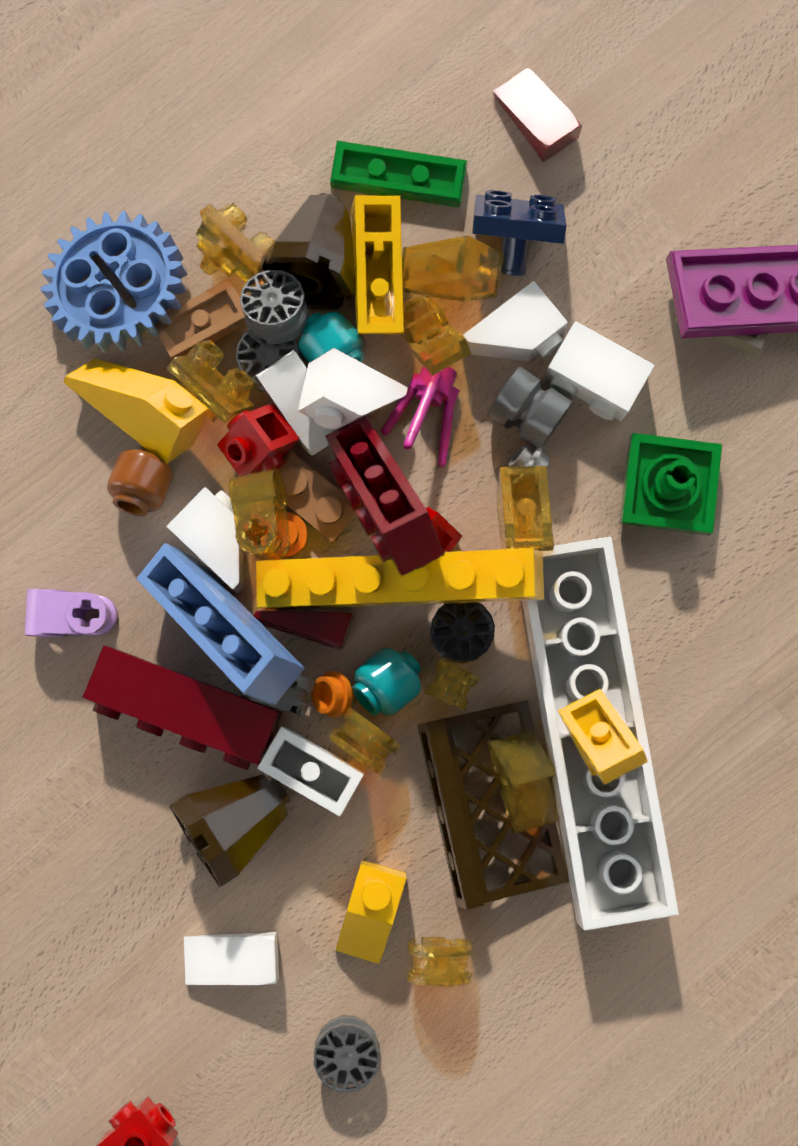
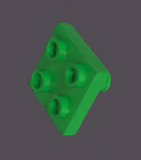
(671, 484)

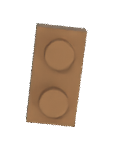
(202, 319)
(315, 499)

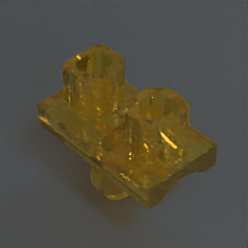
(225, 244)
(222, 395)

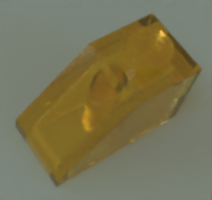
(452, 269)
(524, 508)

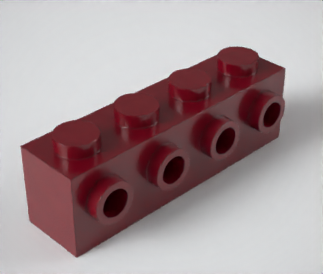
(382, 498)
(181, 705)

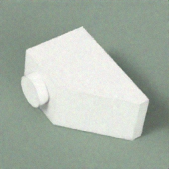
(519, 328)
(345, 390)
(209, 532)

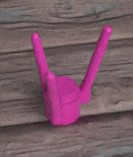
(430, 392)

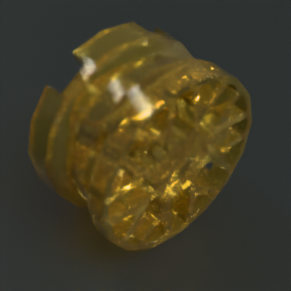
(367, 737)
(439, 961)

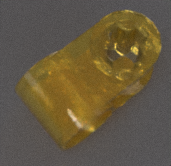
(260, 506)

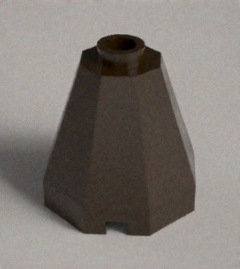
(317, 252)
(231, 822)

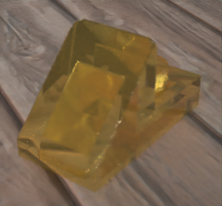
(524, 780)

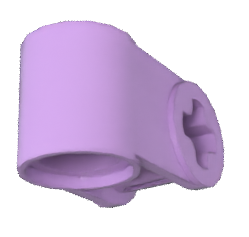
(63, 613)

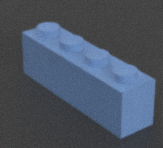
(220, 625)

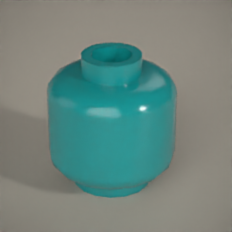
(330, 332)
(387, 681)

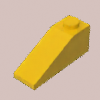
(377, 264)
(141, 404)

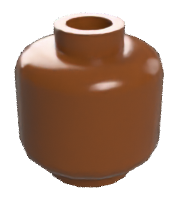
(139, 482)

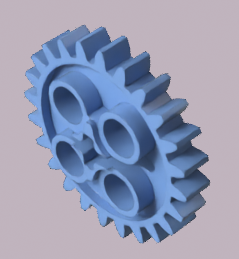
(80, 306)

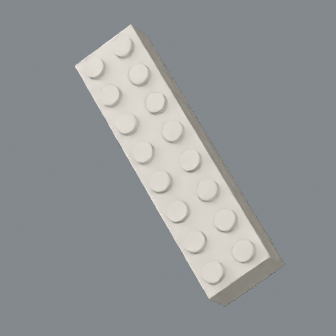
(613, 829)

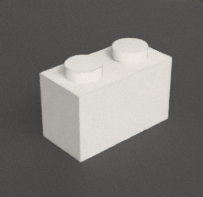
(598, 372)
(311, 770)

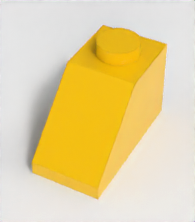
(371, 911)

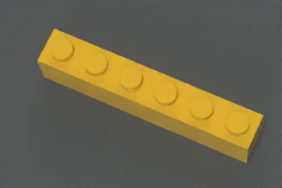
(370, 582)

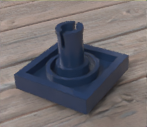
(518, 223)

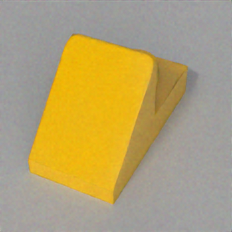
(602, 737)

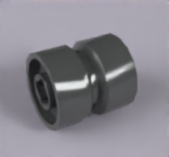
(529, 407)

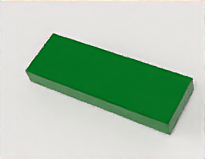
(398, 173)

